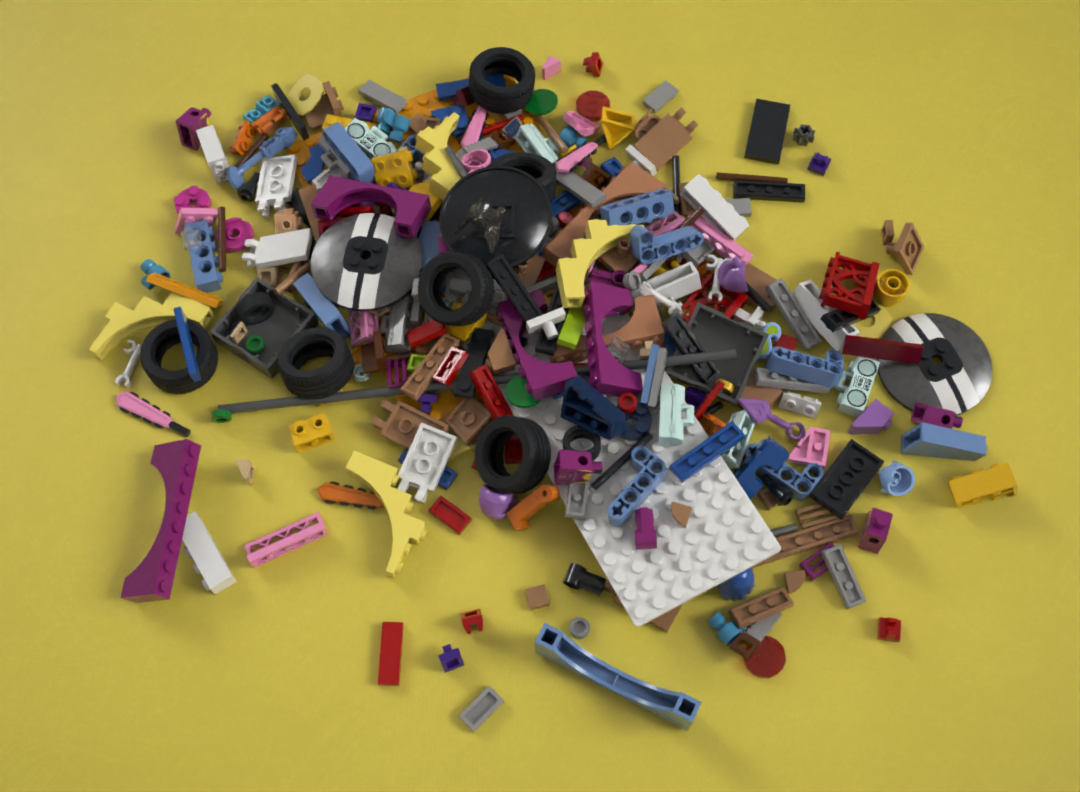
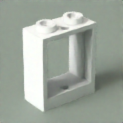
(213, 153)

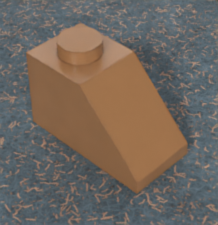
(500, 355)

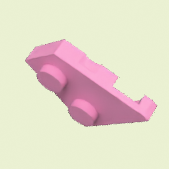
(581, 124)
(192, 215)
(811, 448)

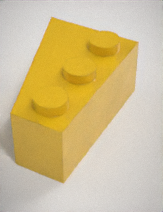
(983, 485)

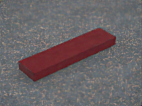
(882, 349)

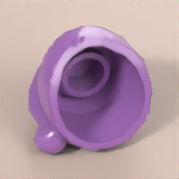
(732, 275)
(496, 503)

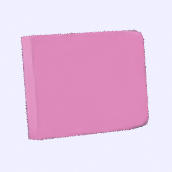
(551, 67)

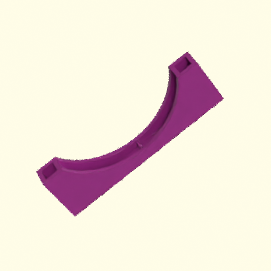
(155, 574)

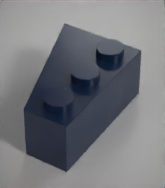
(590, 409)

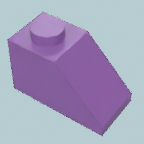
(872, 419)

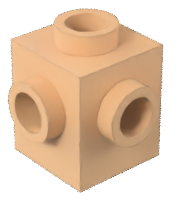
(287, 220)

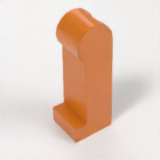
(531, 505)

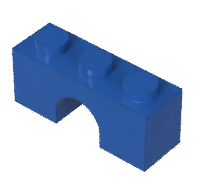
(767, 453)

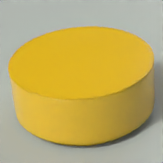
(728, 387)

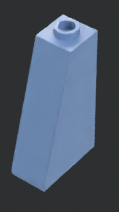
(429, 243)
(321, 306)
(943, 443)

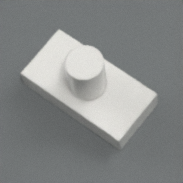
(640, 160)
(547, 323)

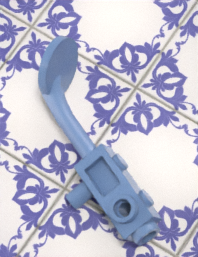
(283, 139)

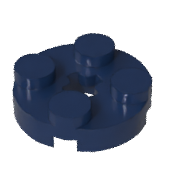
(640, 427)

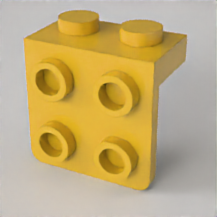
(395, 168)

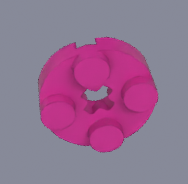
(190, 195)
(243, 229)

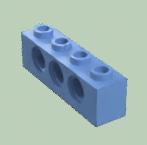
(661, 199)
(211, 280)

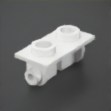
(804, 406)

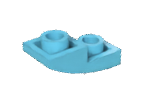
(262, 107)

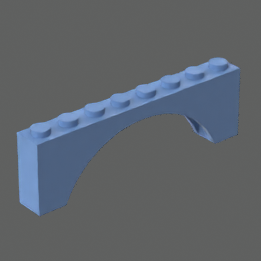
(667, 704)

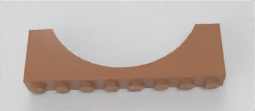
(628, 184)

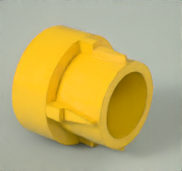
(891, 287)

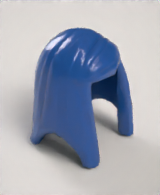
(738, 586)

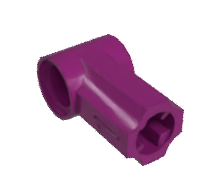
(608, 278)
(645, 534)

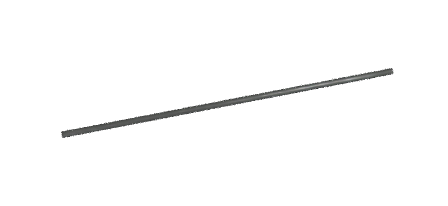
(434, 386)

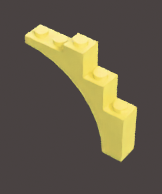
(436, 161)
(584, 252)
(147, 313)
(405, 528)

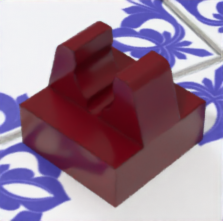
(463, 97)

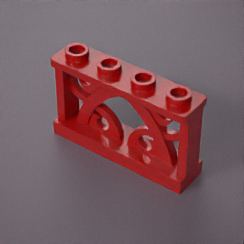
(850, 303)
(729, 306)

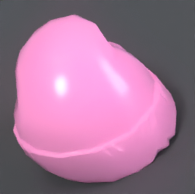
(476, 160)

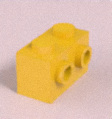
(311, 432)

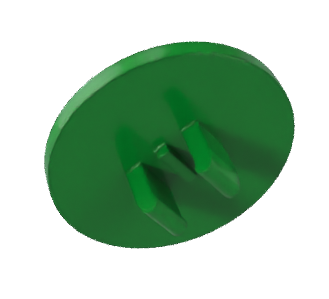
(542, 102)
(517, 393)

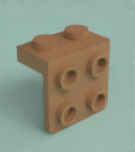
(327, 105)

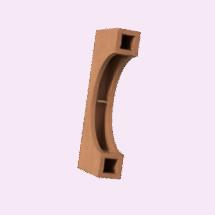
(642, 327)

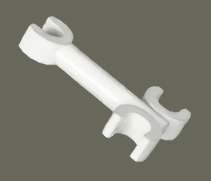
(716, 285)
(670, 303)
(135, 352)

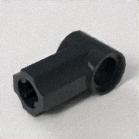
(579, 578)

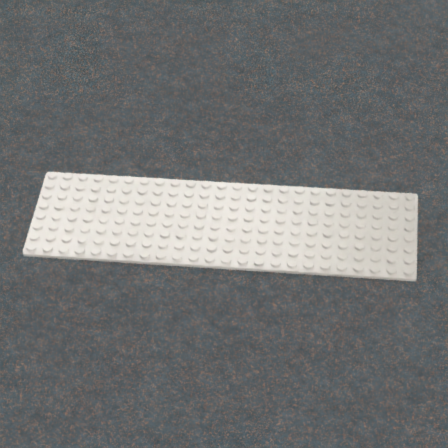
(723, 527)

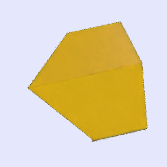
(616, 125)

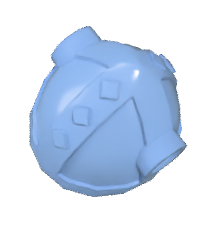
(897, 479)

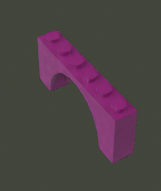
(342, 192)
(605, 371)
(542, 377)

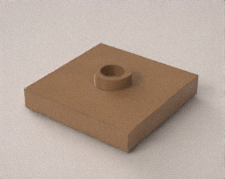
(468, 419)

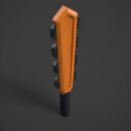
(346, 495)

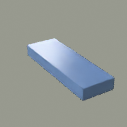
(649, 374)

